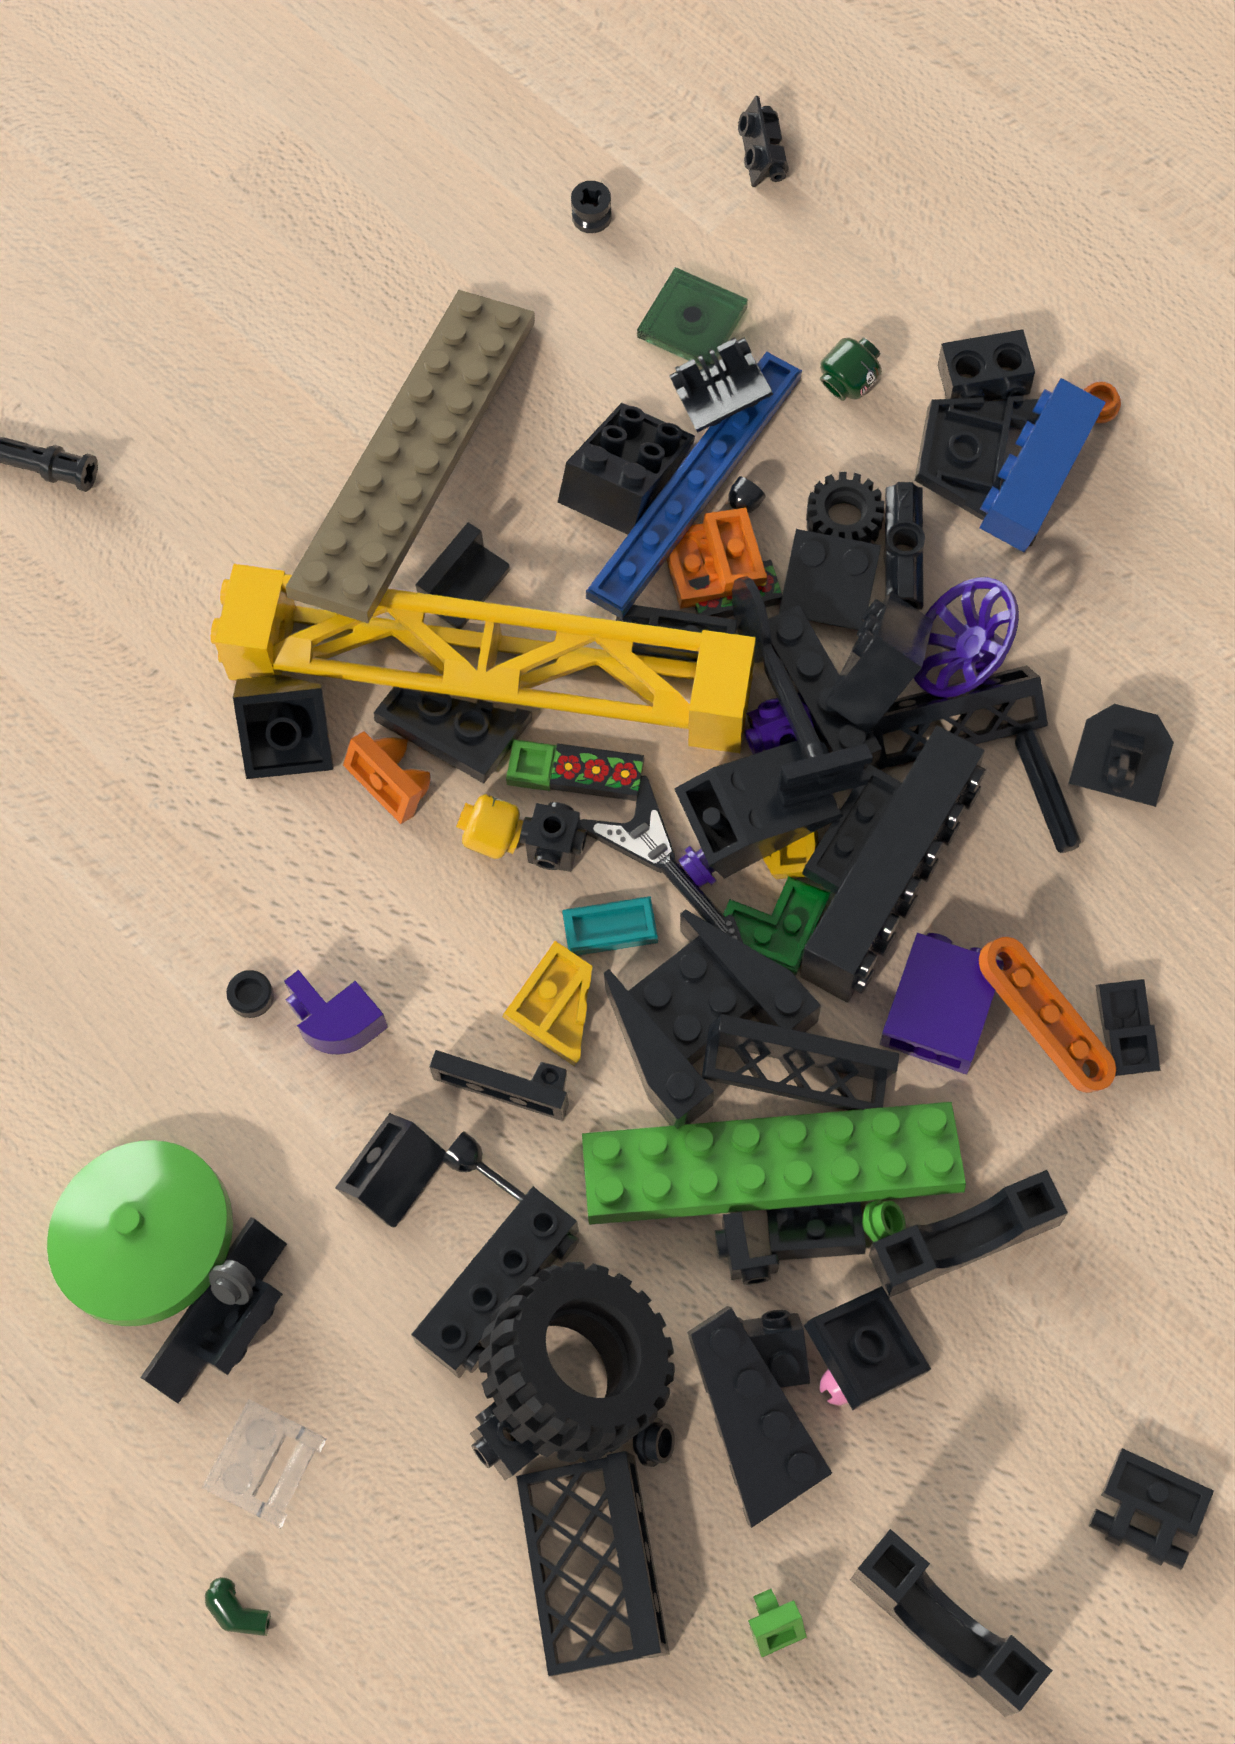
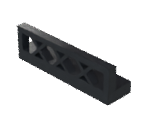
(924, 708)
(801, 1048)

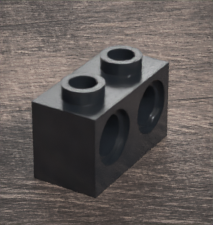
(983, 360)

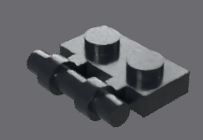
(1157, 1494)

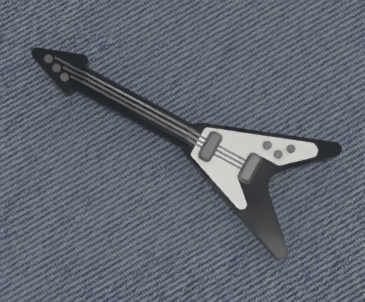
(649, 844)

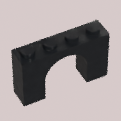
(992, 1665)

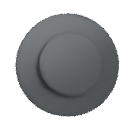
(232, 1283)

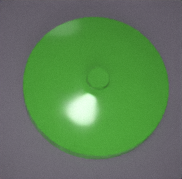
(139, 1233)

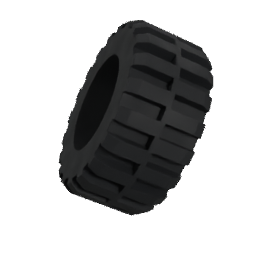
(534, 1395)

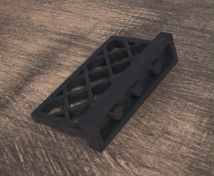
(634, 1560)

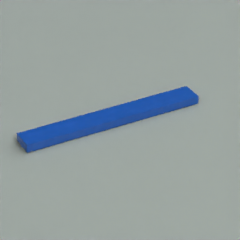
(687, 495)

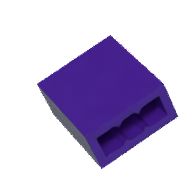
(939, 1004)

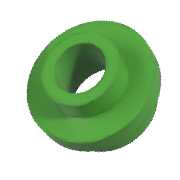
(882, 1219)

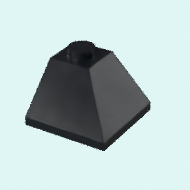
(281, 726)

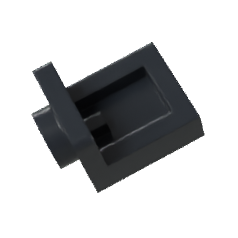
(732, 1243)

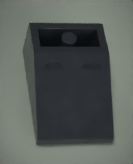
(623, 467)
(741, 814)

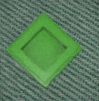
(531, 765)

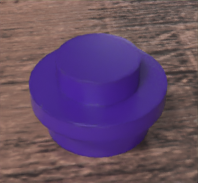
(697, 867)

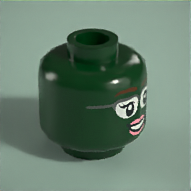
(850, 368)

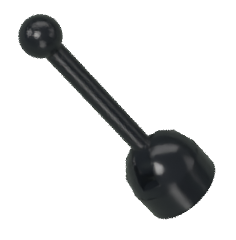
(466, 1155)

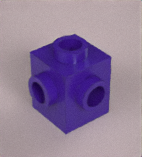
(769, 726)

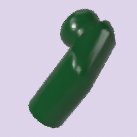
(229, 1613)

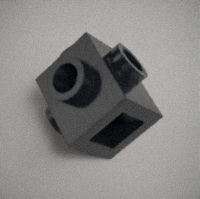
(553, 836)
(495, 1449)

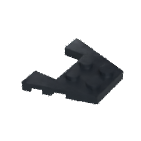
(967, 447)

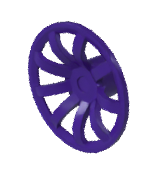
(976, 644)

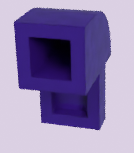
(340, 1024)

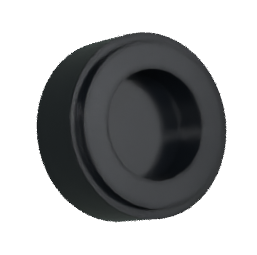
(250, 994)

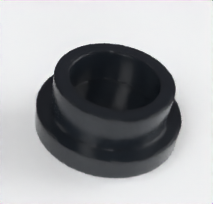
(654, 1443)

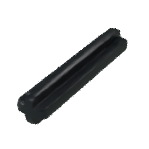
(1047, 791)

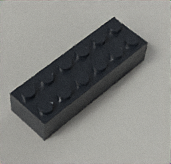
(893, 865)

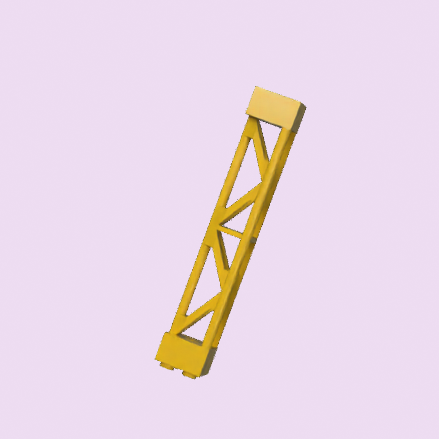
(257, 642)

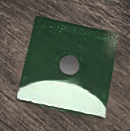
(691, 317)

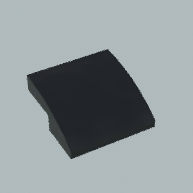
(816, 1231)

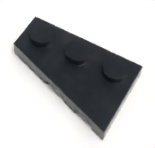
(455, 730)

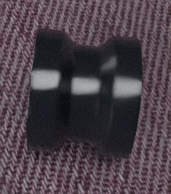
(585, 215)

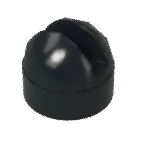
(745, 495)

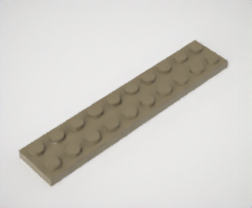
(410, 457)

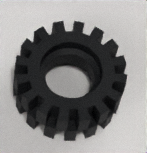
(851, 493)

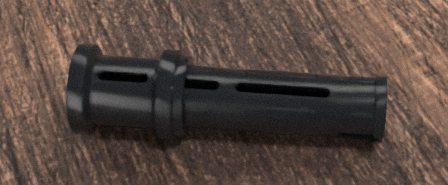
(50, 463)

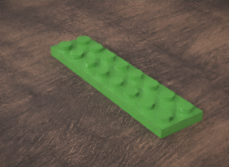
(772, 1163)

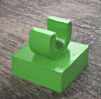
(776, 1624)

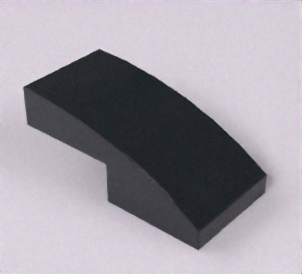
(1128, 1027)

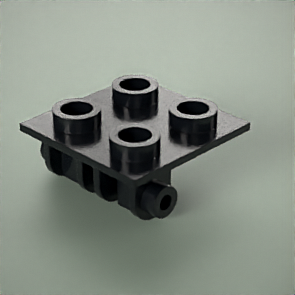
(721, 387)

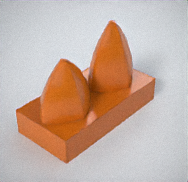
(377, 769)

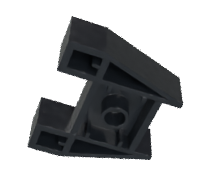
(672, 1007)

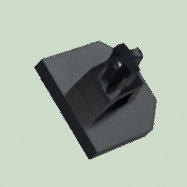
(1123, 754)

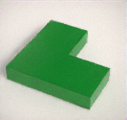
(787, 929)

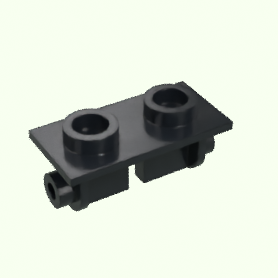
(758, 129)

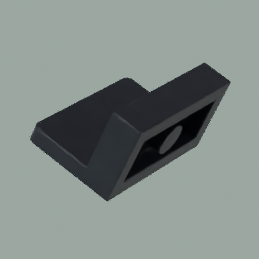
(464, 571)
(392, 1169)

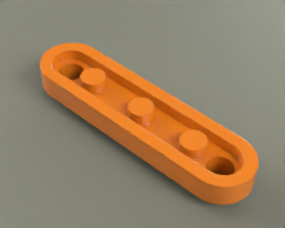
(1047, 1014)

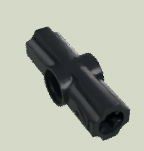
(904, 527)

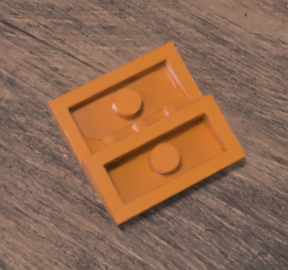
(717, 548)

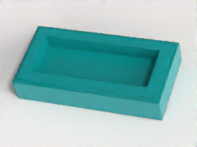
(610, 926)

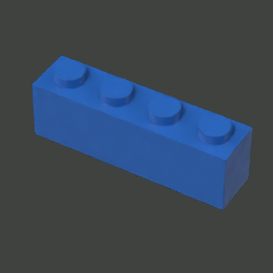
(1042, 464)

